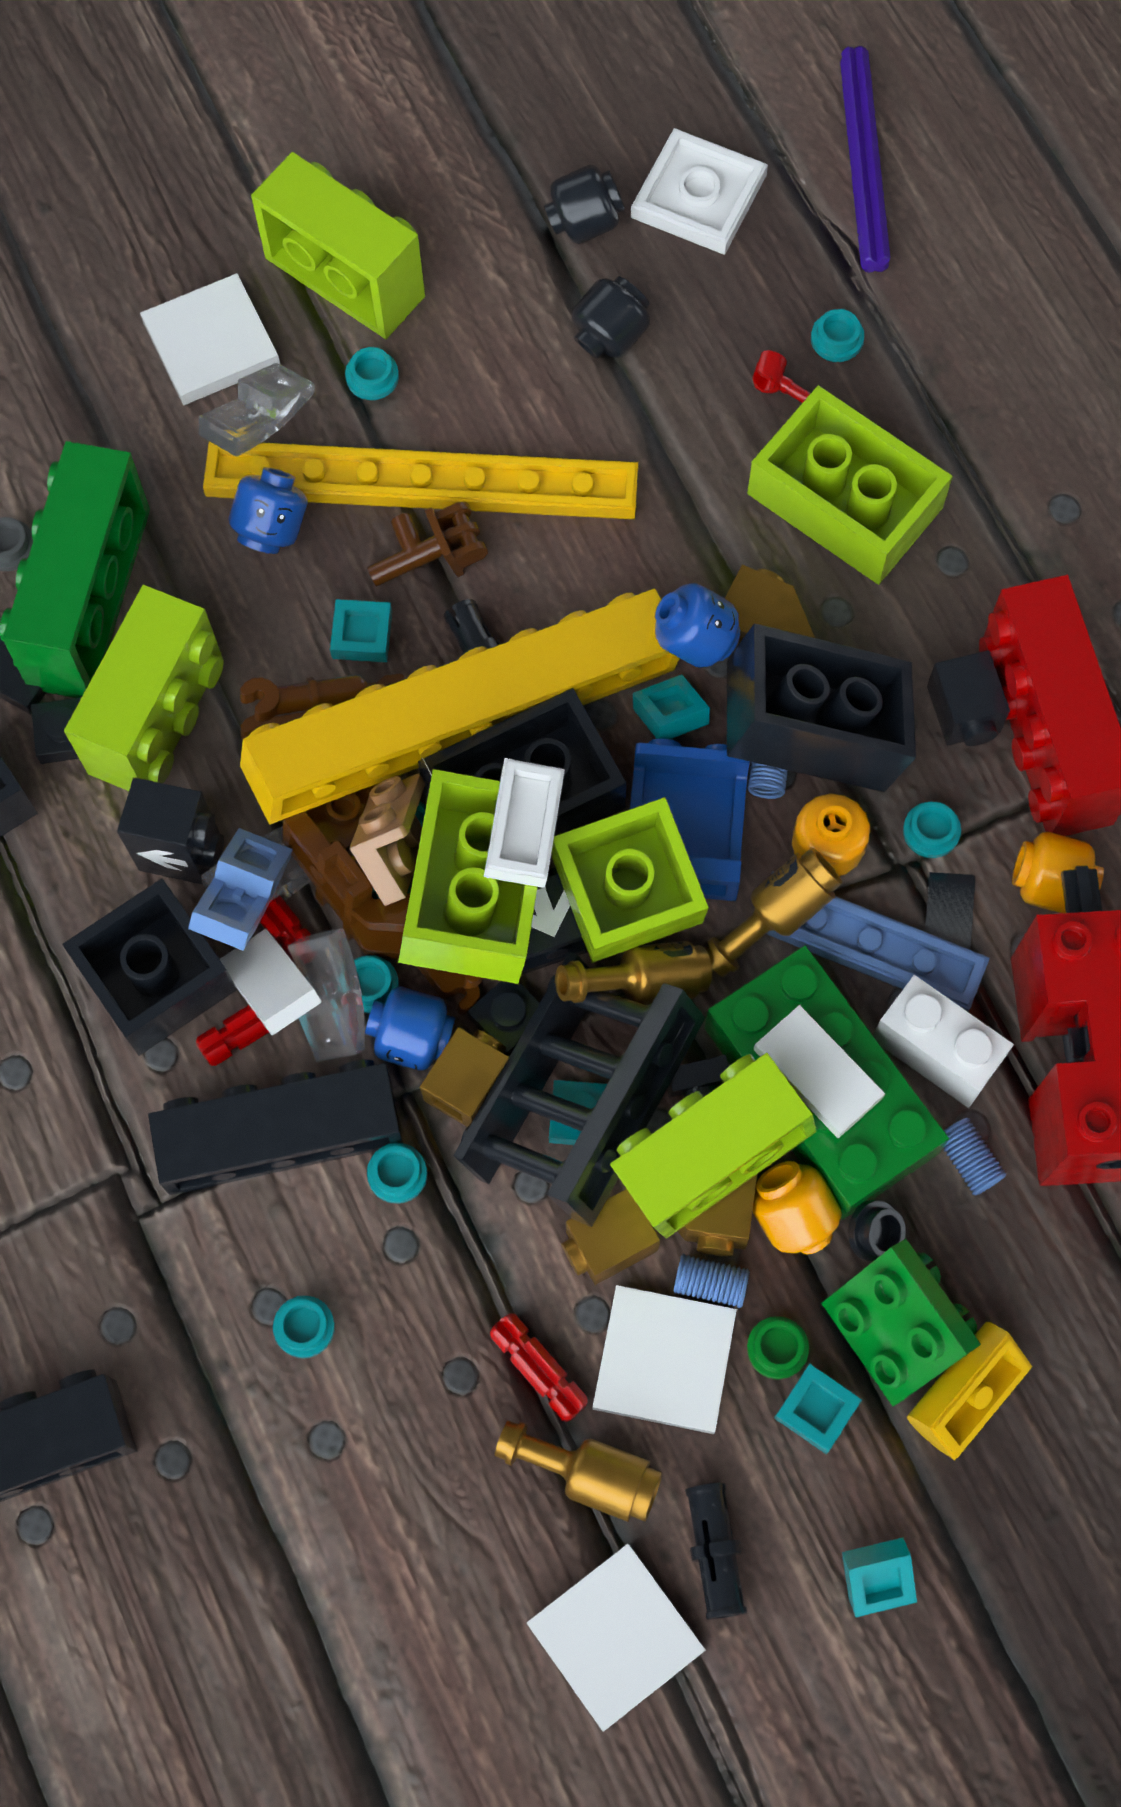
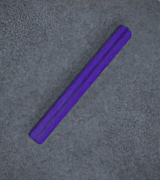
(865, 160)

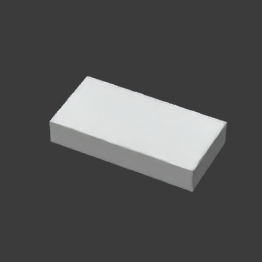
(524, 823)
(270, 982)
(820, 1071)

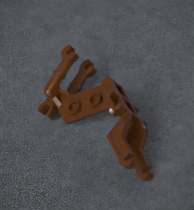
(326, 832)

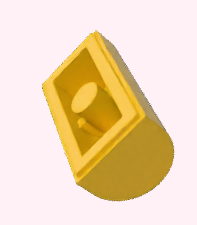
(970, 1391)

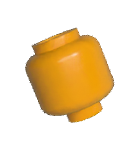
(835, 829)
(1041, 864)
(796, 1208)

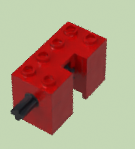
(1072, 989)

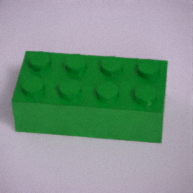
(76, 569)
(890, 1137)

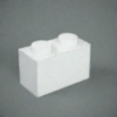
(941, 1041)

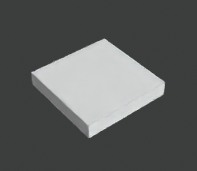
(699, 191)
(209, 338)
(664, 1359)
(615, 1637)

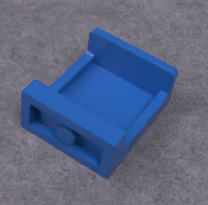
(706, 802)

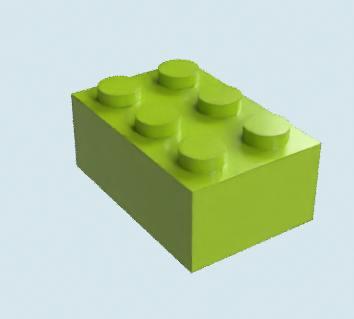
(339, 244)
(848, 484)
(146, 690)
(455, 913)
(713, 1143)

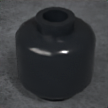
(584, 204)
(610, 317)

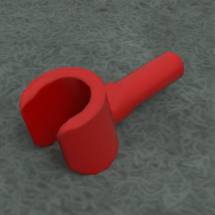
(770, 376)

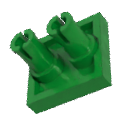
(901, 1321)

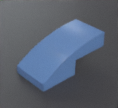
(240, 889)

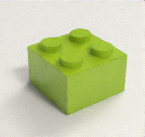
(628, 879)

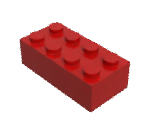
(1057, 706)

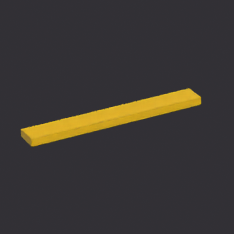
(436, 479)

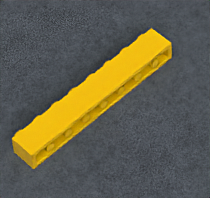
(394, 726)

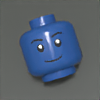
(268, 511)
(697, 625)
(410, 1028)

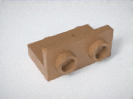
(390, 836)

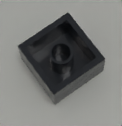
(150, 967)

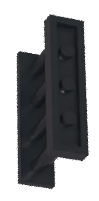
(625, 1107)

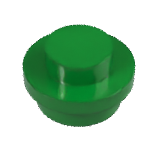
(777, 1347)

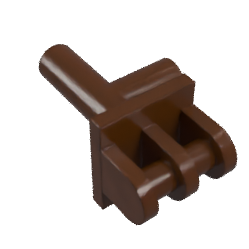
(419, 552)

